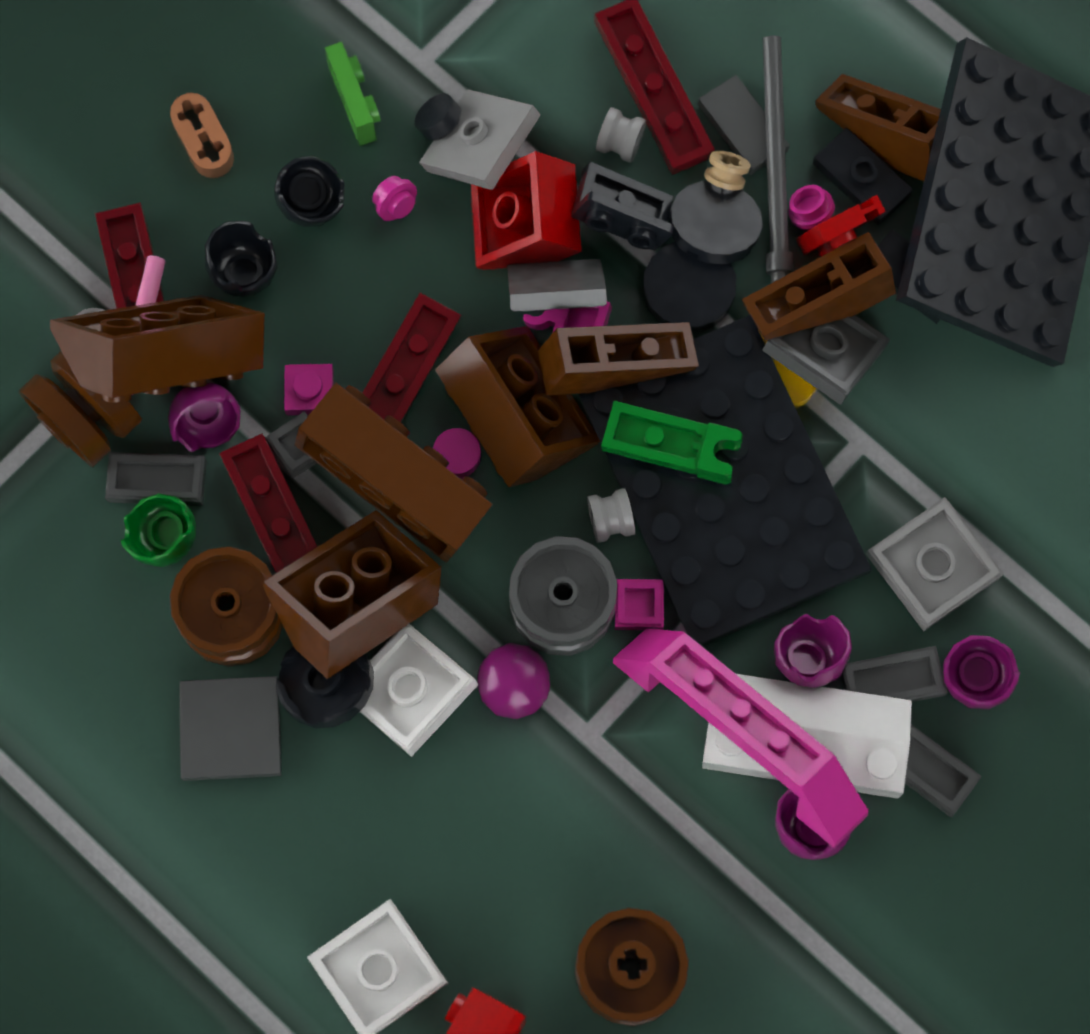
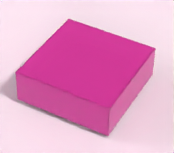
(639, 604)

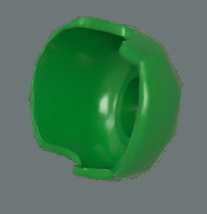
(159, 530)

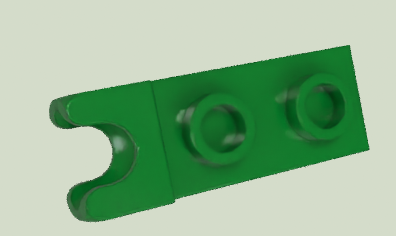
(670, 441)

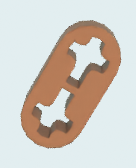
(210, 130)

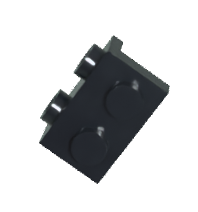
(623, 207)

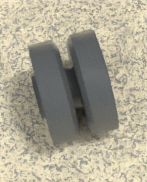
(563, 566)

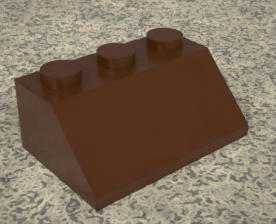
(505, 402)
(353, 592)

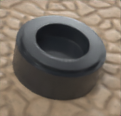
(438, 116)

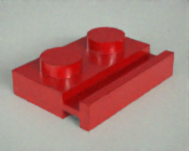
(840, 228)

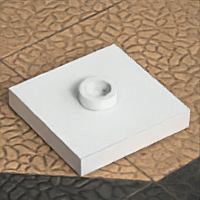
(414, 689)
(377, 970)

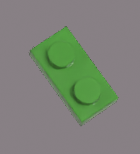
(347, 76)

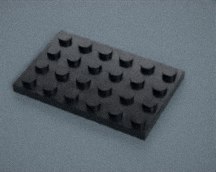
(1004, 206)
(746, 544)

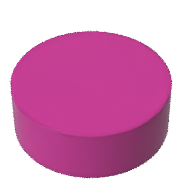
(460, 450)

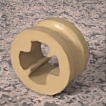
(727, 170)

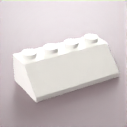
(860, 729)

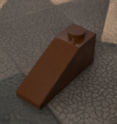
(885, 121)
(823, 290)
(614, 356)

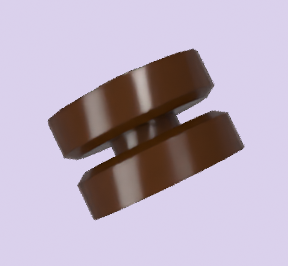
(75, 411)
(210, 583)
(633, 936)

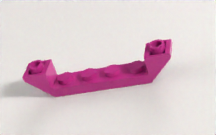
(800, 762)

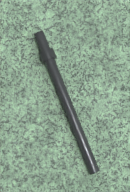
(779, 259)

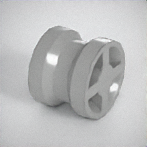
(621, 135)
(611, 515)

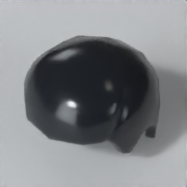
(309, 191)
(239, 259)

